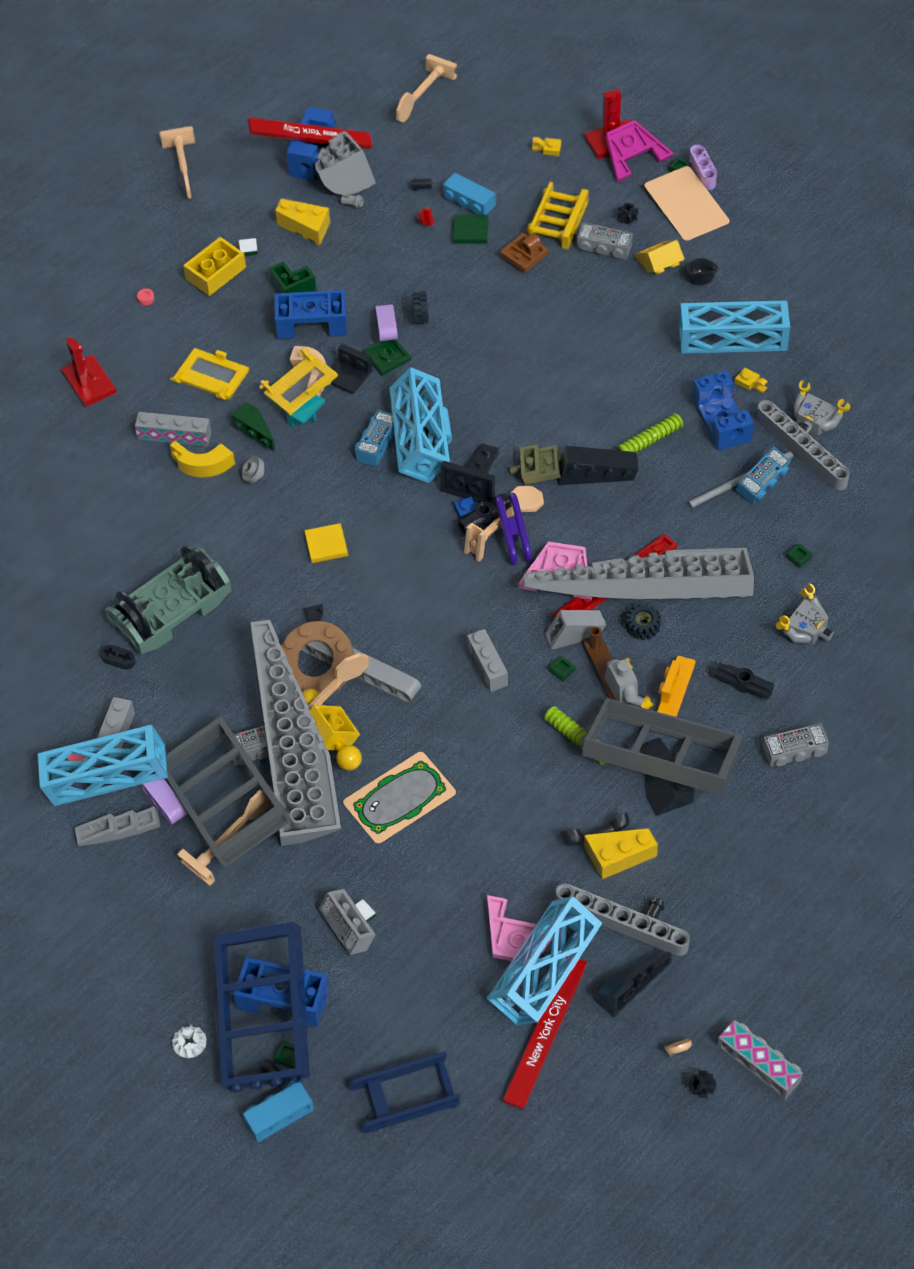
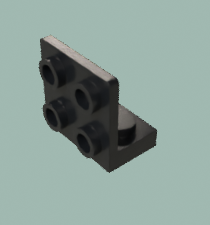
(351, 368)

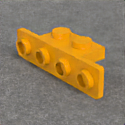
(675, 685)

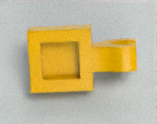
(549, 146)
(750, 379)

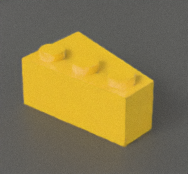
(303, 218)
(620, 850)

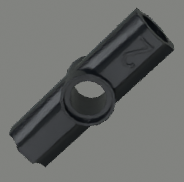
(483, 514)
(736, 676)

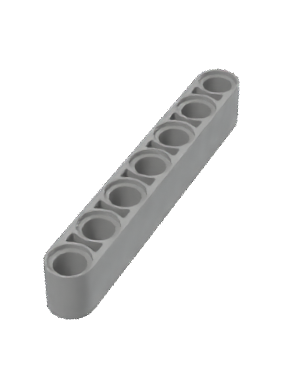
(803, 445)
(377, 674)
(633, 919)

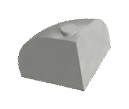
(344, 166)

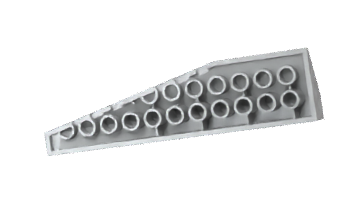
(665, 576)
(295, 747)

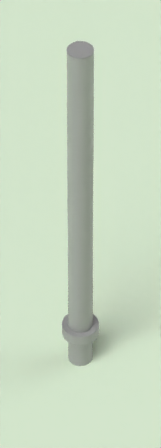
(723, 488)

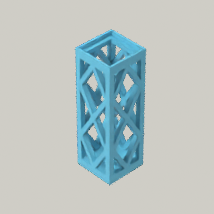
(745, 327)
(411, 461)
(149, 743)
(562, 913)

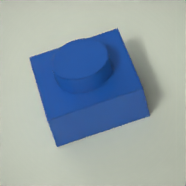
(464, 506)

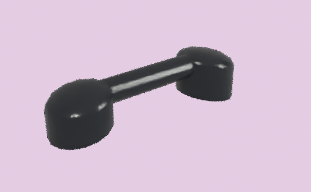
(574, 837)

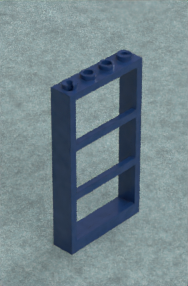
(299, 1022)

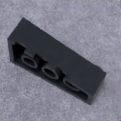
(596, 465)

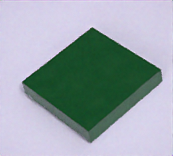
(471, 229)
(387, 356)

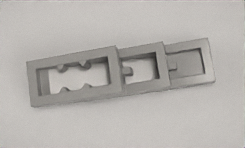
(118, 827)

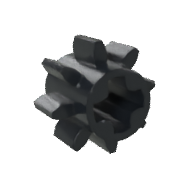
(627, 213)
(702, 1084)

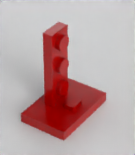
(611, 120)
(86, 376)

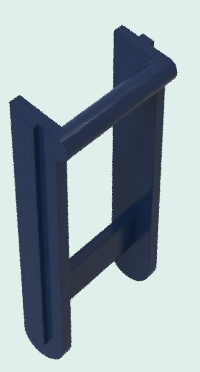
(374, 1081)

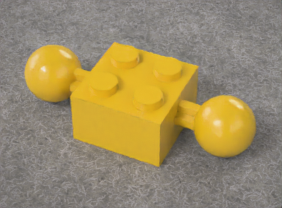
(336, 731)

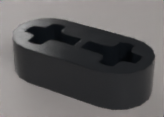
(118, 656)

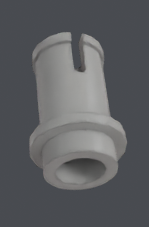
(356, 201)

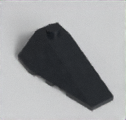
(623, 988)

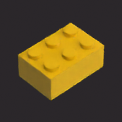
(214, 266)

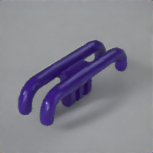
(513, 528)

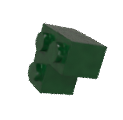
(292, 282)

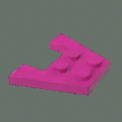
(630, 142)

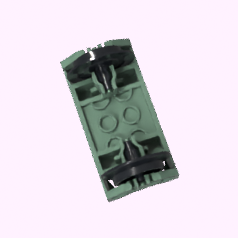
(169, 599)

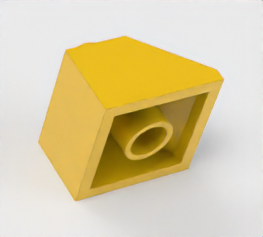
(660, 256)

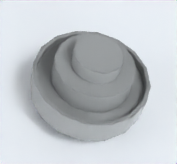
(253, 469)

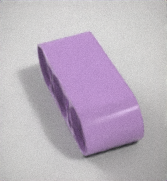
(703, 166)
(386, 322)
(165, 800)

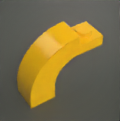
(202, 465)

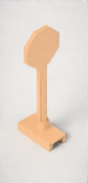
(437, 67)
(179, 138)
(529, 499)
(346, 670)
(256, 807)

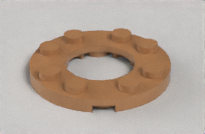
(321, 632)

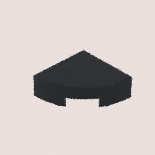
(314, 613)

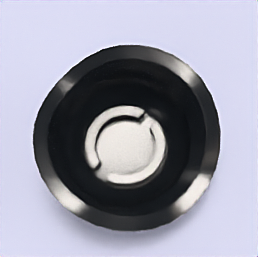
(702, 270)

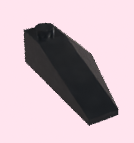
(662, 793)

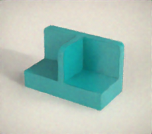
(306, 411)

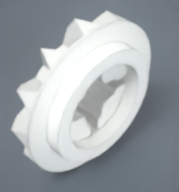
(190, 1050)

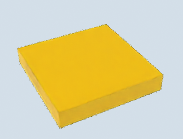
(326, 543)

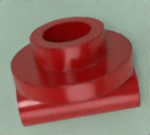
(425, 217)

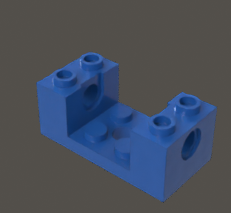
(303, 154)
(328, 307)
(714, 398)
(249, 1000)

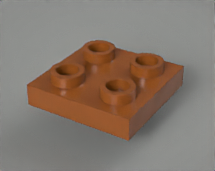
(524, 251)

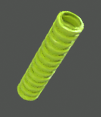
(652, 434)
(566, 726)

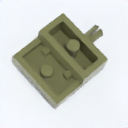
(538, 464)

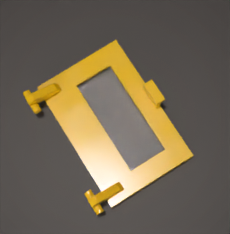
(211, 373)
(299, 383)

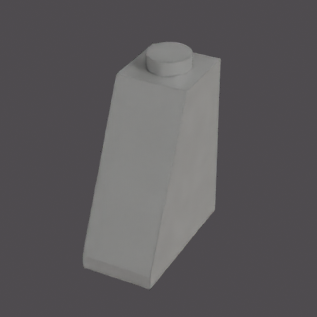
(573, 627)

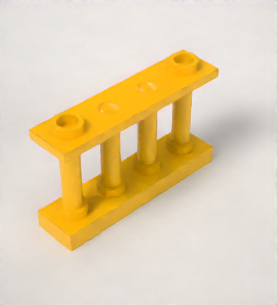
(570, 224)

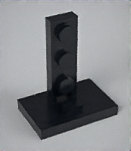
(474, 480)

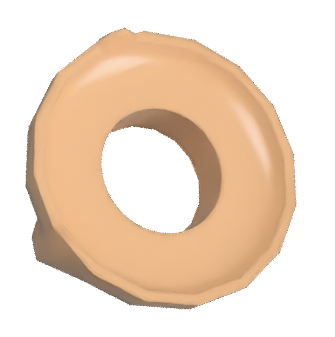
(678, 1047)

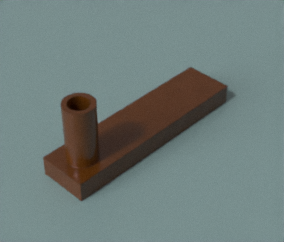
(599, 656)

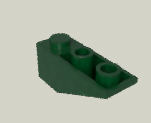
(251, 422)

